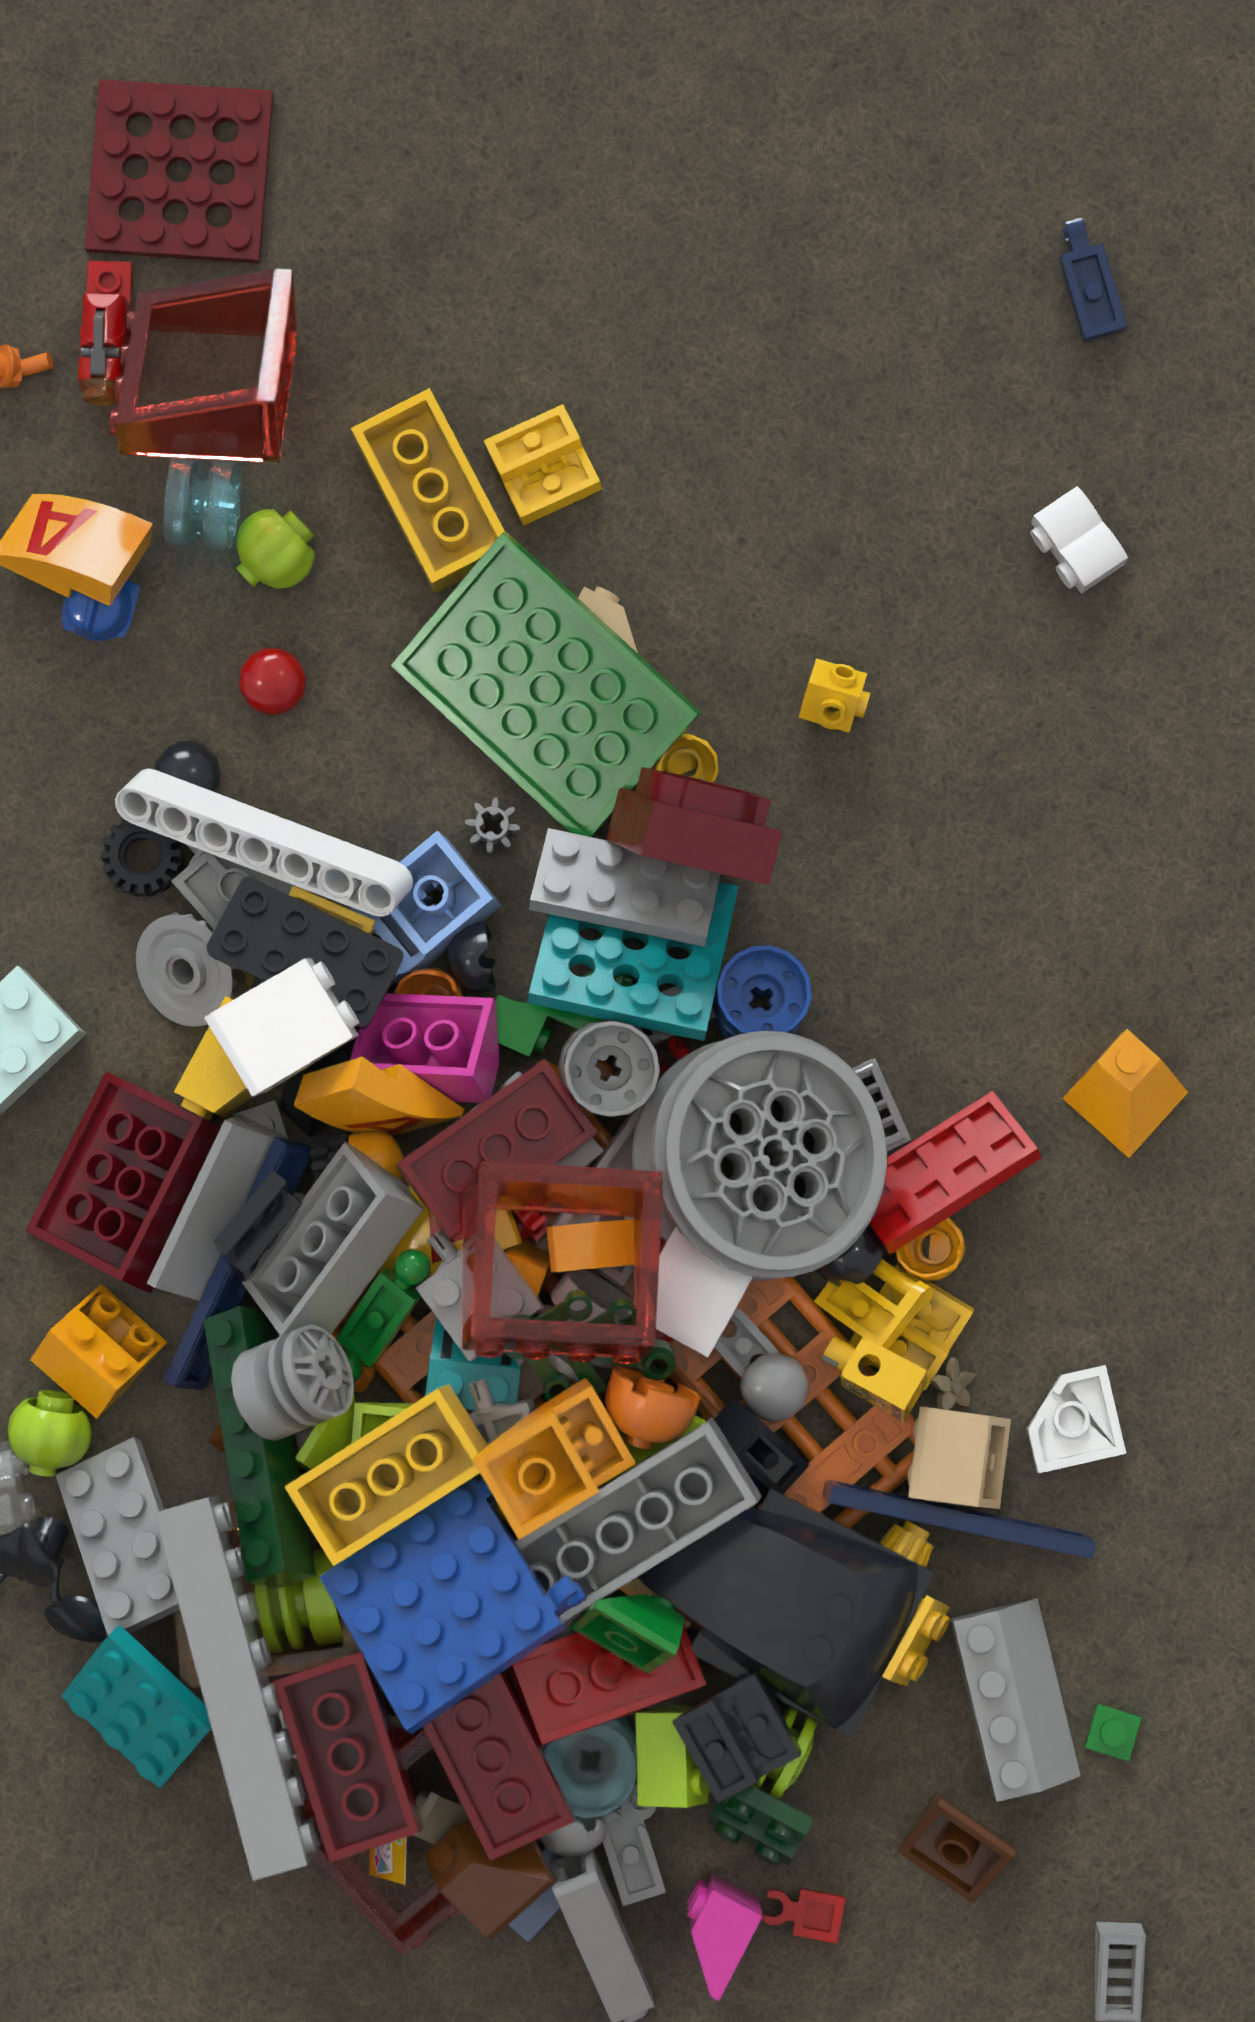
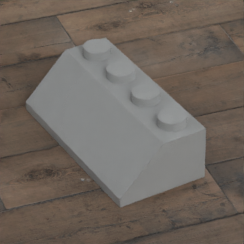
(212, 1203)
(333, 1243)
(1015, 1699)

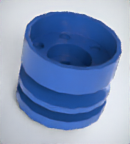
(766, 973)

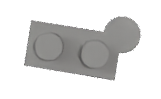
(632, 1852)

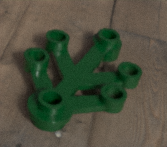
(562, 1313)

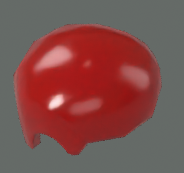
(272, 681)

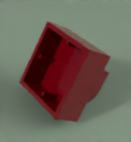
(696, 825)

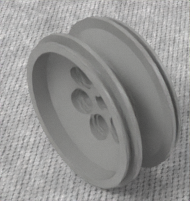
(689, 1132)

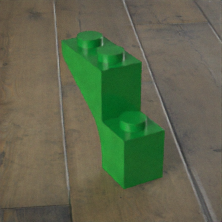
(524, 1027)

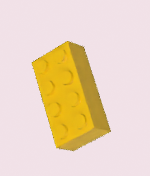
(429, 488)
(389, 1474)

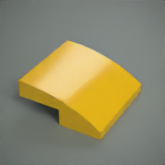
(535, 447)
(942, 1321)

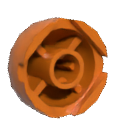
(649, 1408)

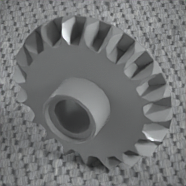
(179, 972)

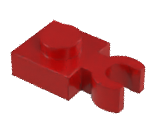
(530, 1226)
(814, 1914)

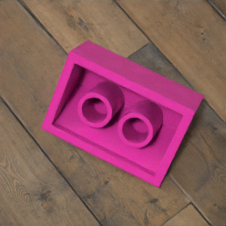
(439, 1039)
(721, 1928)

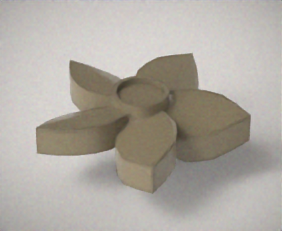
(952, 1386)

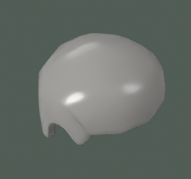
(774, 1387)
(576, 1837)

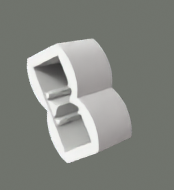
(1078, 541)

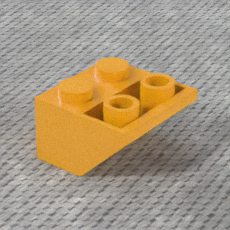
(98, 1350)

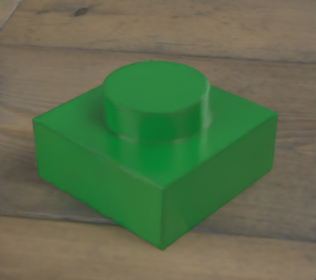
(1112, 1732)

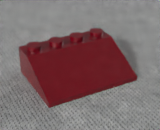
(123, 1181)

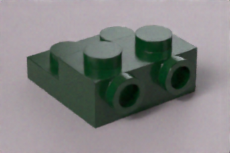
(762, 1823)

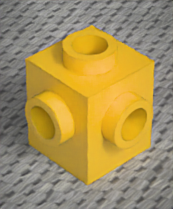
(834, 696)

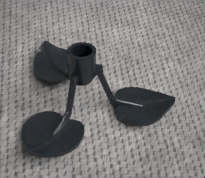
(35, 1557)

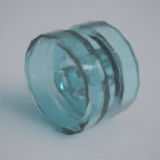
(202, 502)

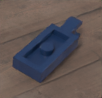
(1090, 285)

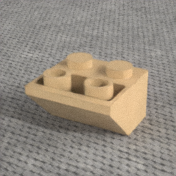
(959, 1458)

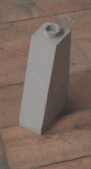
(601, 1936)

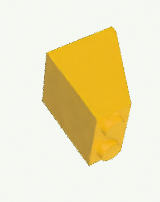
(211, 1081)

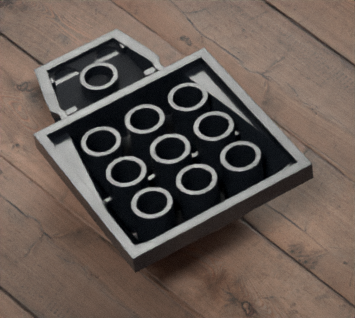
(797, 1604)

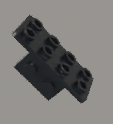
(272, 931)

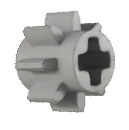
(490, 838)

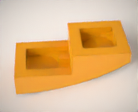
(591, 1245)

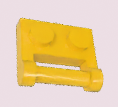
(871, 1313)

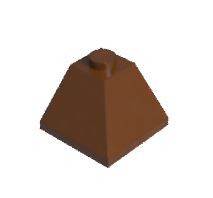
(483, 1889)

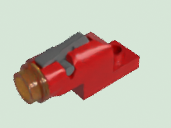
(104, 329)

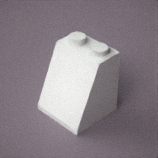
(283, 1025)

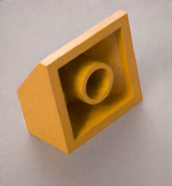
(1126, 1093)

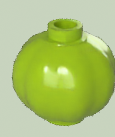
(274, 549)
(49, 1432)

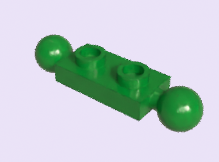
(383, 1310)

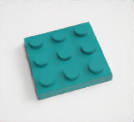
(138, 1706)

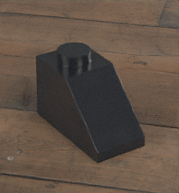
(759, 1447)

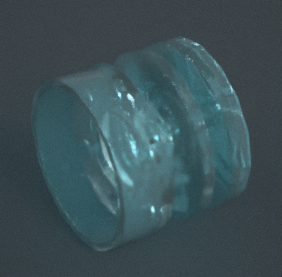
(595, 1788)

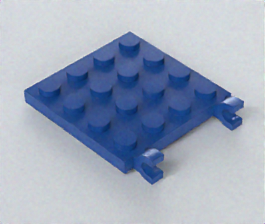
(445, 1603)

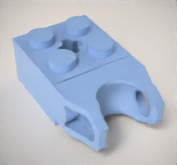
(427, 930)

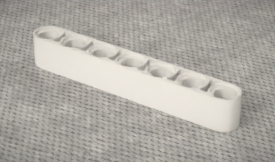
(264, 842)

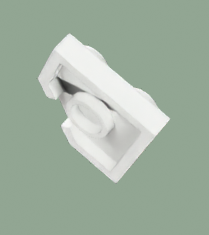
(1076, 1422)

